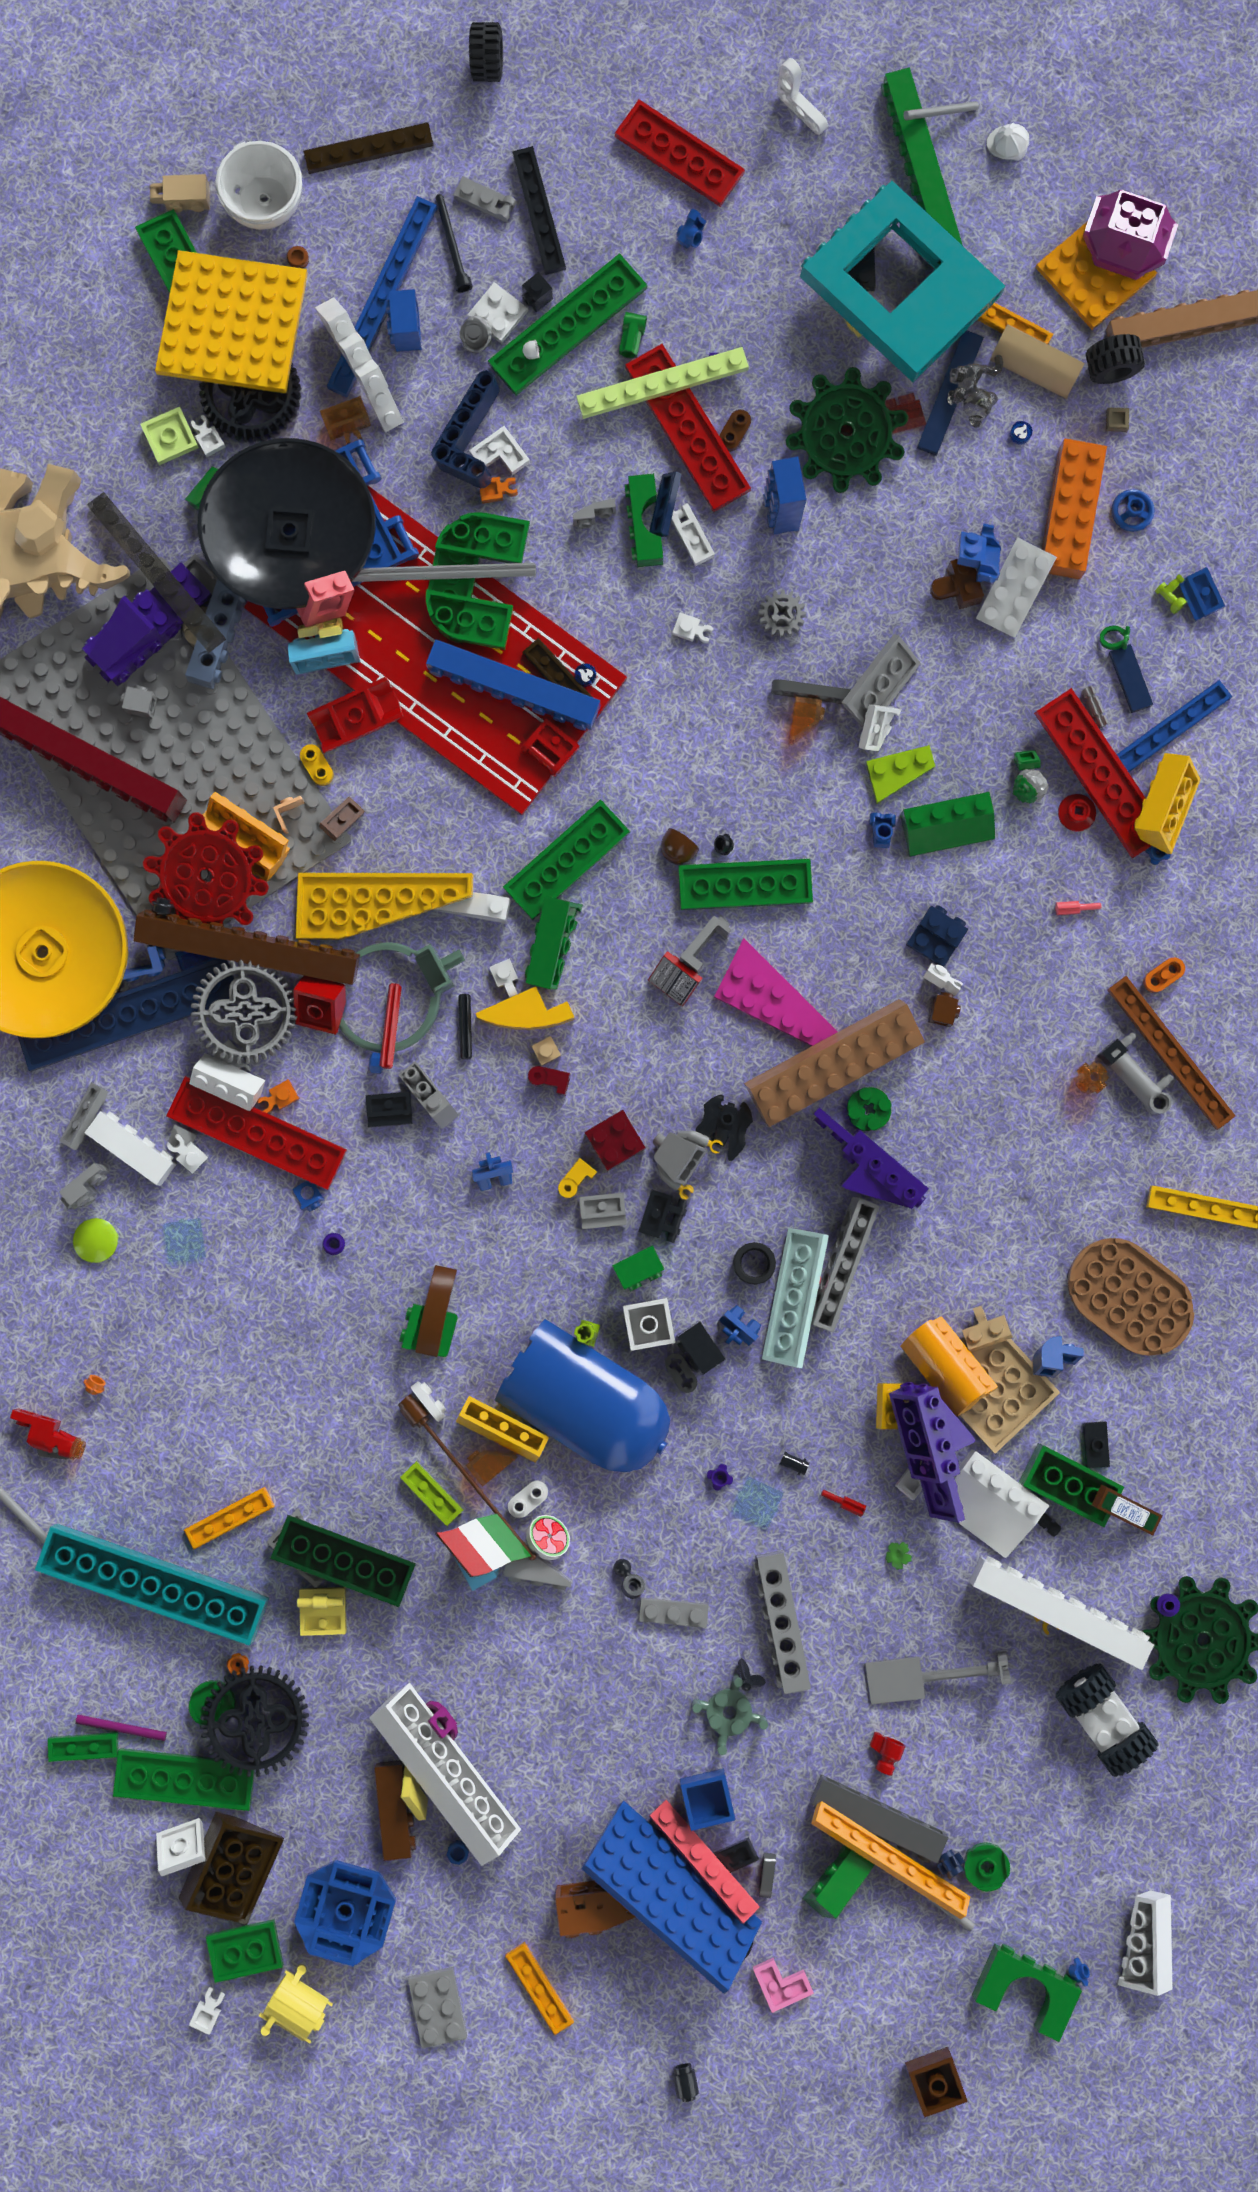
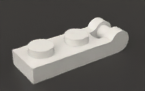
(692, 535)

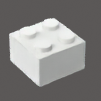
(649, 1324)

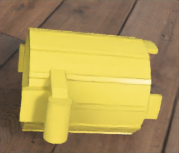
(295, 2007)

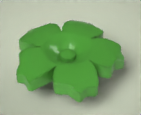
(898, 1555)

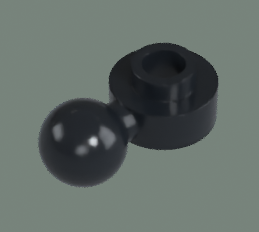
(622, 1569)

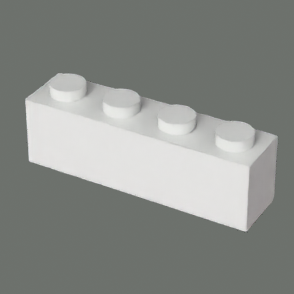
(130, 1148)

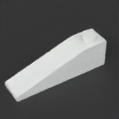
(481, 906)

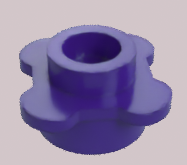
(719, 1483)

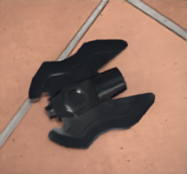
(726, 1123)

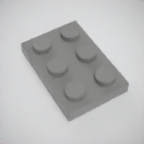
(437, 2007)

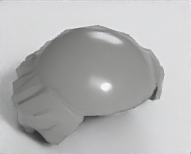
(475, 334)

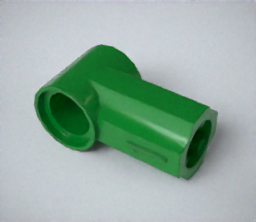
(633, 330)

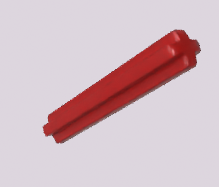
(390, 1026)

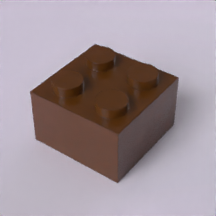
(936, 2082)

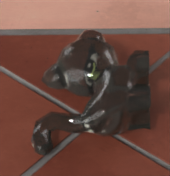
(976, 401)

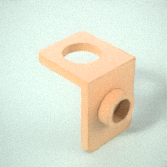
(287, 804)

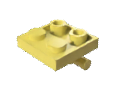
(322, 1611)

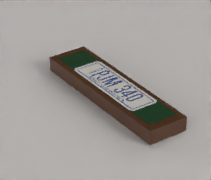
(1127, 1510)

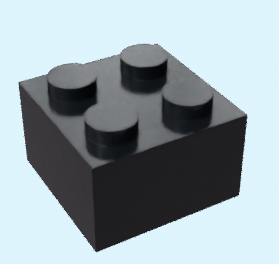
(700, 1347)

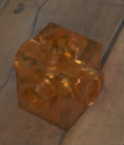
(1085, 1083)

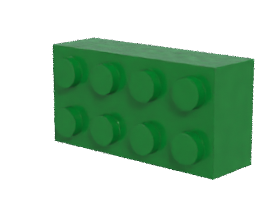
(1066, 1483)

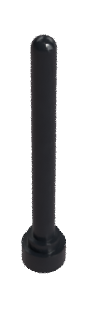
(462, 280)

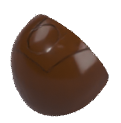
(678, 847)

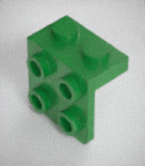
(410, 1335)

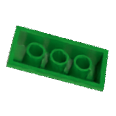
(948, 824)

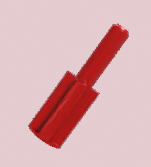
(846, 1503)

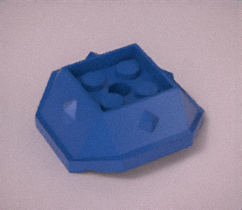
(342, 1935)

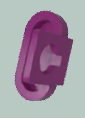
(445, 1718)

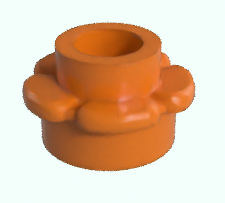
(94, 1385)
(235, 1658)

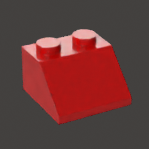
(319, 1004)

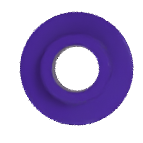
(326, 1244)
(1163, 1599)

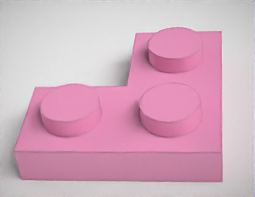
(778, 1990)

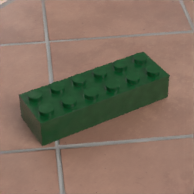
(343, 1561)

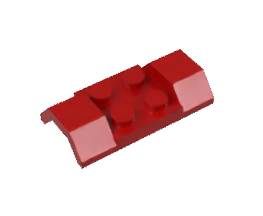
(356, 714)

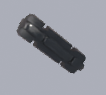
(1046, 1522)

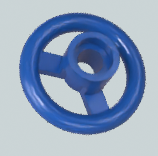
(1136, 502)

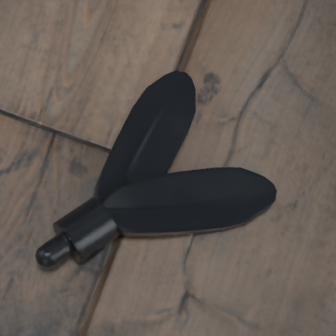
(749, 1680)

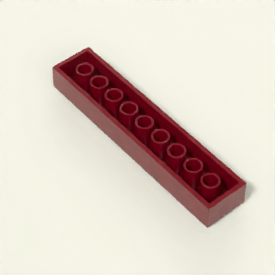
(89, 762)

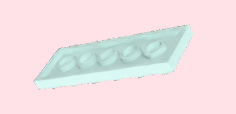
(795, 1297)

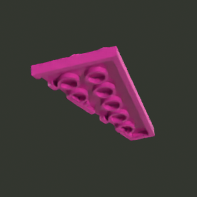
(766, 995)

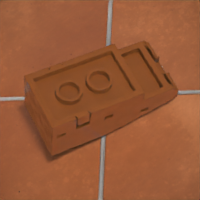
(587, 1909)

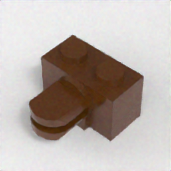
(958, 584)

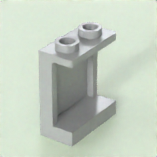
(717, 925)

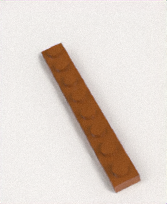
(1171, 1053)

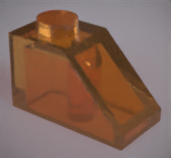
(805, 717)
(489, 1463)

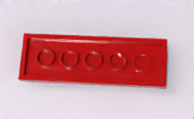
(679, 153)

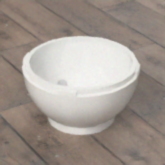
(260, 172)

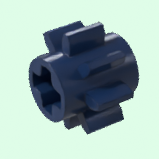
(950, 1864)

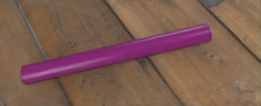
(121, 1727)

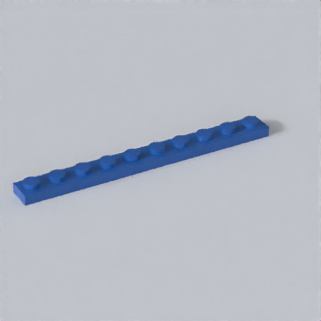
(388, 280)

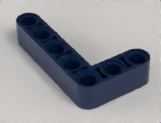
(465, 431)

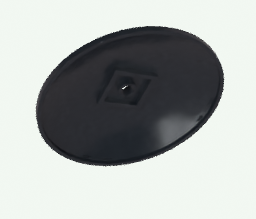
(276, 488)

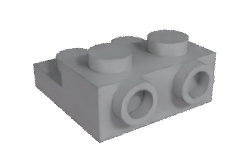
(81, 1190)

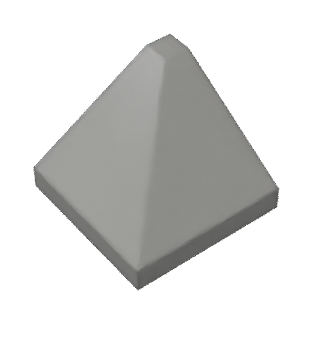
(185, 1134)

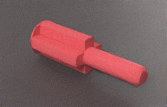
(1074, 907)

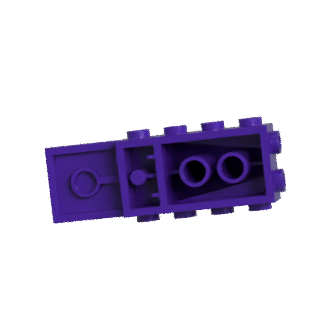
(139, 629)
(874, 1178)
(931, 1435)

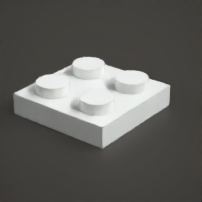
(499, 311)
(180, 1847)

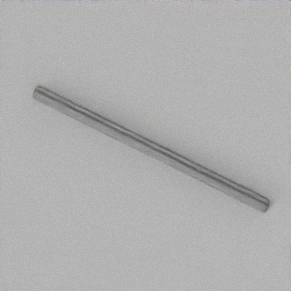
(446, 572)

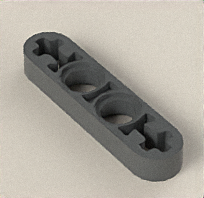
(808, 690)

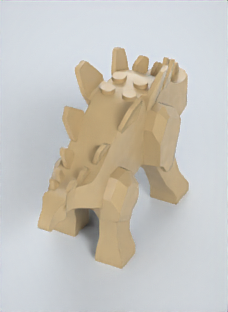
(38, 547)

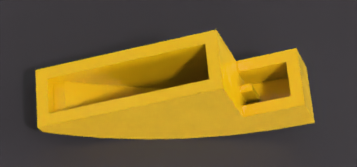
(526, 1012)

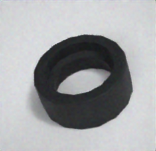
(770, 1259)

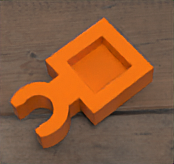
(496, 489)
(282, 1096)

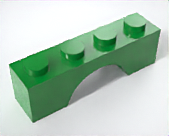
(648, 546)

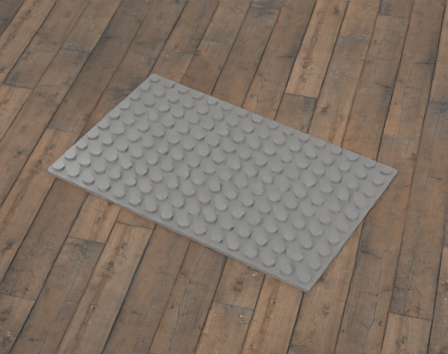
(194, 743)

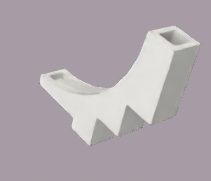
(360, 361)

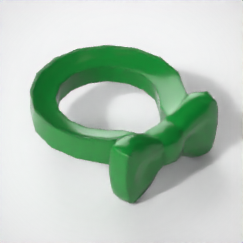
(1123, 643)

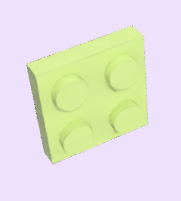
(169, 435)

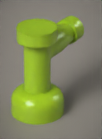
(1166, 591)

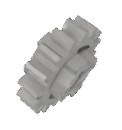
(776, 607)

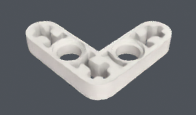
(789, 94)

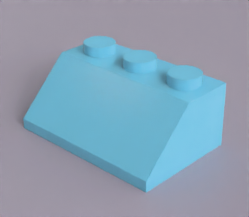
(323, 652)

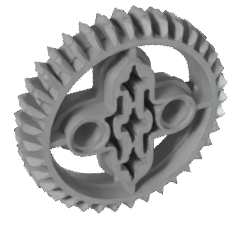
(246, 1053)

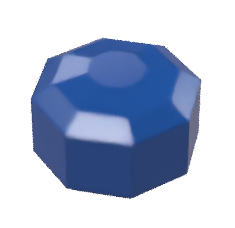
(374, 1063)
(457, 1852)

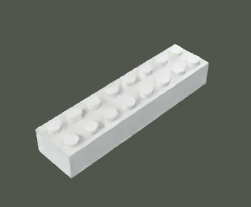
(1061, 1613)
(445, 1775)

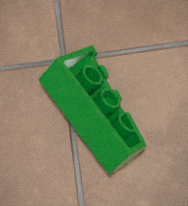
(551, 942)

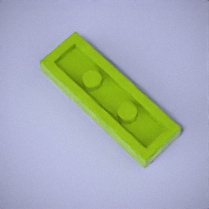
(431, 1493)

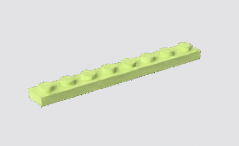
(662, 382)

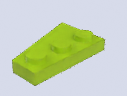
(897, 770)

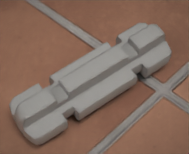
(1094, 706)

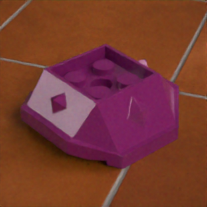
(1129, 233)

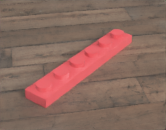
(704, 1861)

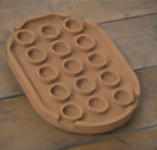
(1131, 1296)

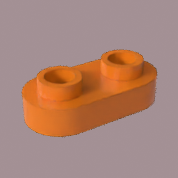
(1163, 975)

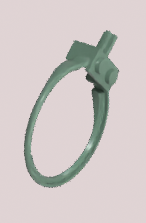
(437, 977)

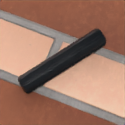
(465, 1030)

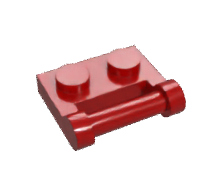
(555, 741)

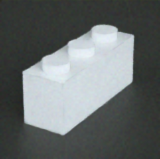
(227, 1082)

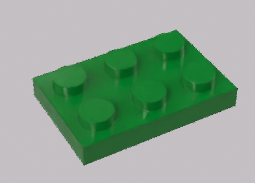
(244, 1951)

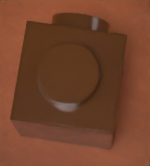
(944, 1009)

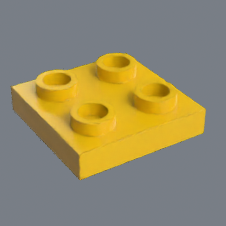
(885, 1415)

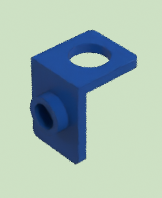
(308, 1204)

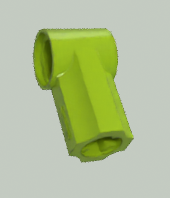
(587, 1332)

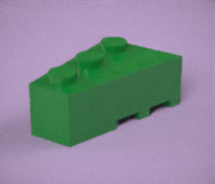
(838, 1883)

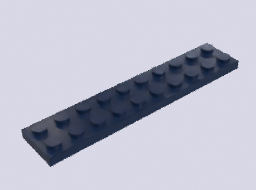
(130, 1015)

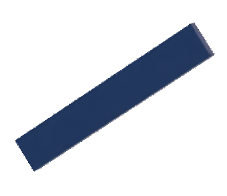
(942, 410)

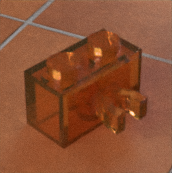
(346, 419)

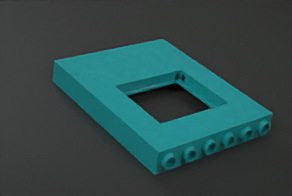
(928, 317)

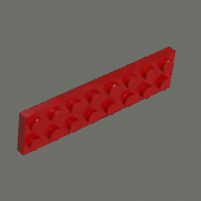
(692, 435)
(1095, 766)
(258, 1134)

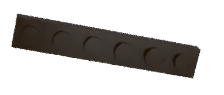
(368, 148)

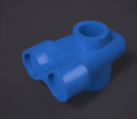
(691, 232)
(882, 825)

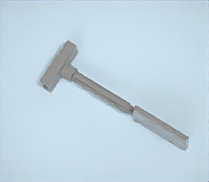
(904, 1679)

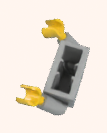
(680, 1156)

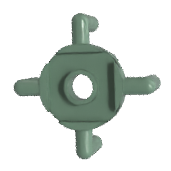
(734, 1725)

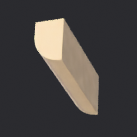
(1037, 361)

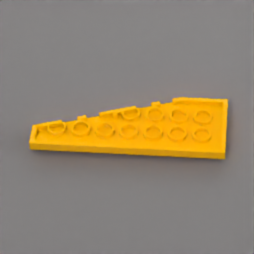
(353, 903)

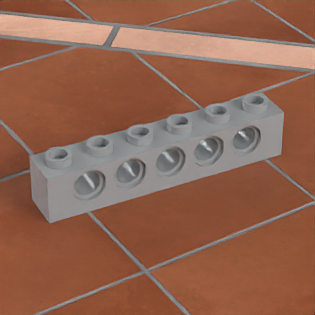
(843, 1263)
(798, 1679)

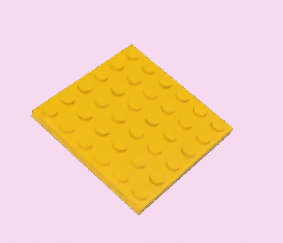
(231, 321)

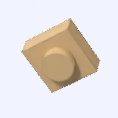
(546, 1051)

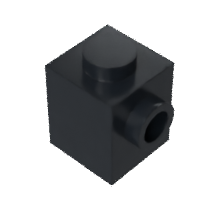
(537, 292)

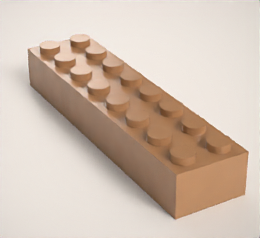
(834, 1062)

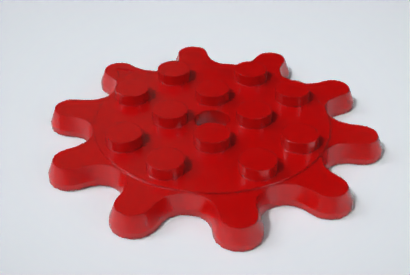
(202, 850)

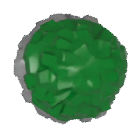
(1030, 786)

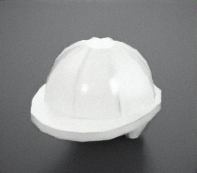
(1008, 142)

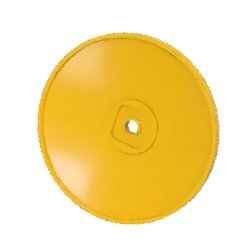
(85, 944)

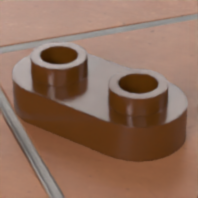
(735, 429)

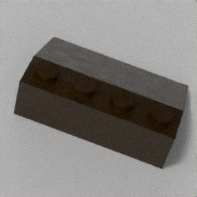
(234, 1869)

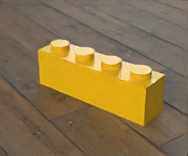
(502, 1429)

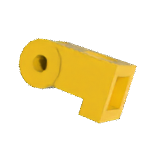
(569, 1184)

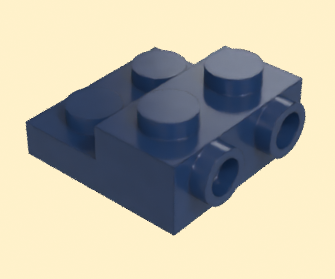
(937, 935)

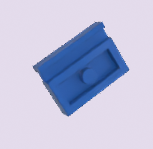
(1201, 594)

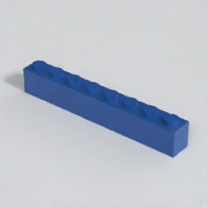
(513, 685)

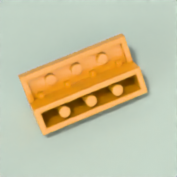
(250, 833)
(948, 1365)

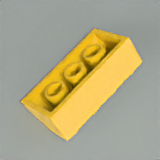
(1168, 802)

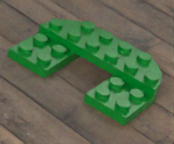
(451, 600)

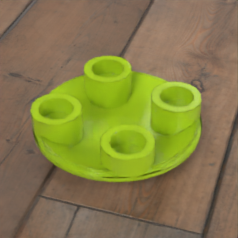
(95, 1240)

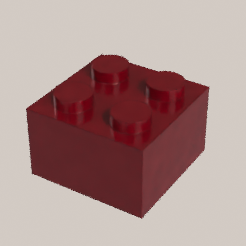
(615, 1140)

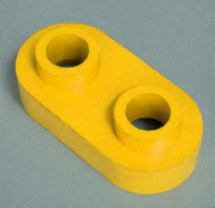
(316, 764)

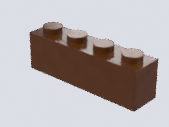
(393, 1812)

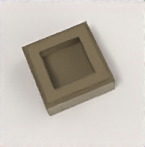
(1117, 419)

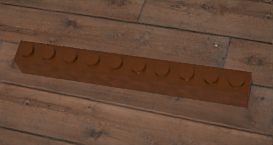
(237, 945)

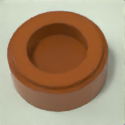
(298, 257)

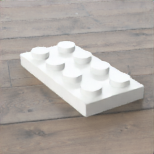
(1016, 587)

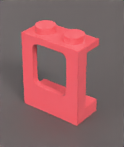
(324, 598)

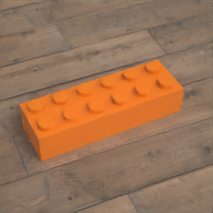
(1073, 506)

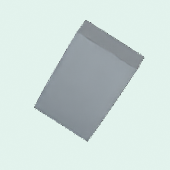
(586, 517)

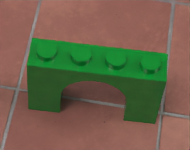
(1005, 1966)

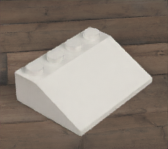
(995, 1504)

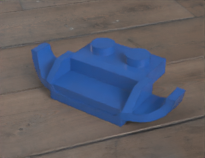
(980, 553)

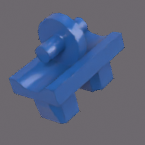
(492, 1168)
(736, 1329)

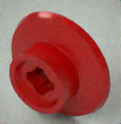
(1070, 819)

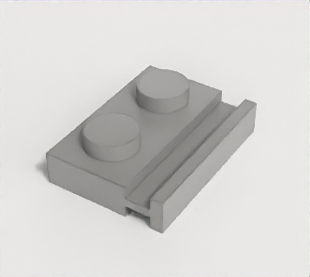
(602, 1210)

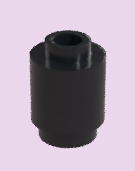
(685, 2082)

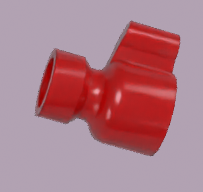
(890, 1750)

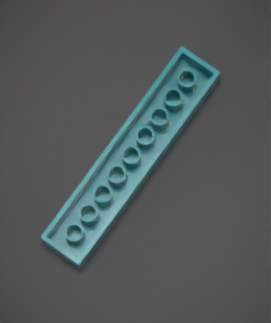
(152, 1584)

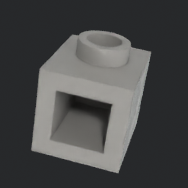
(139, 701)

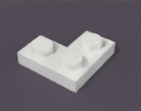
(501, 446)

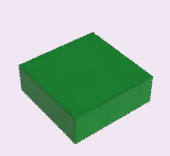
(1027, 760)

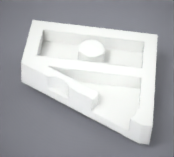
(876, 726)

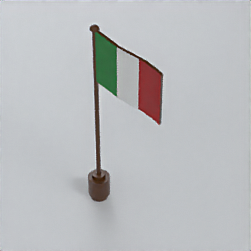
(485, 1541)

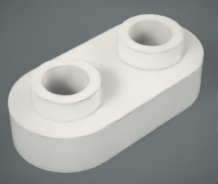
(423, 1392)
(527, 1498)

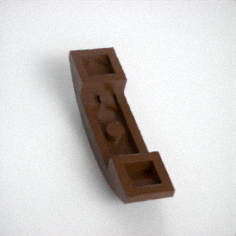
(435, 1311)

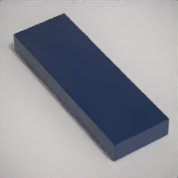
(665, 503)
(1131, 678)

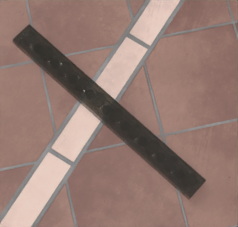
(156, 572)

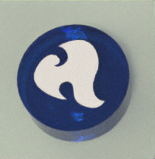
(1021, 432)
(585, 675)

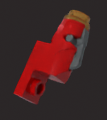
(46, 1437)

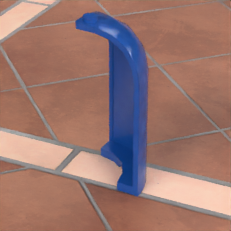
(586, 1401)

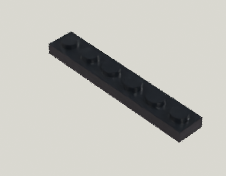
(539, 210)

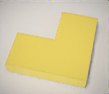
(325, 629)
(414, 1796)

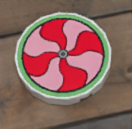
(548, 1537)

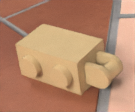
(182, 192)

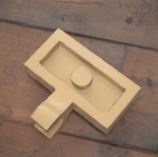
(987, 1331)

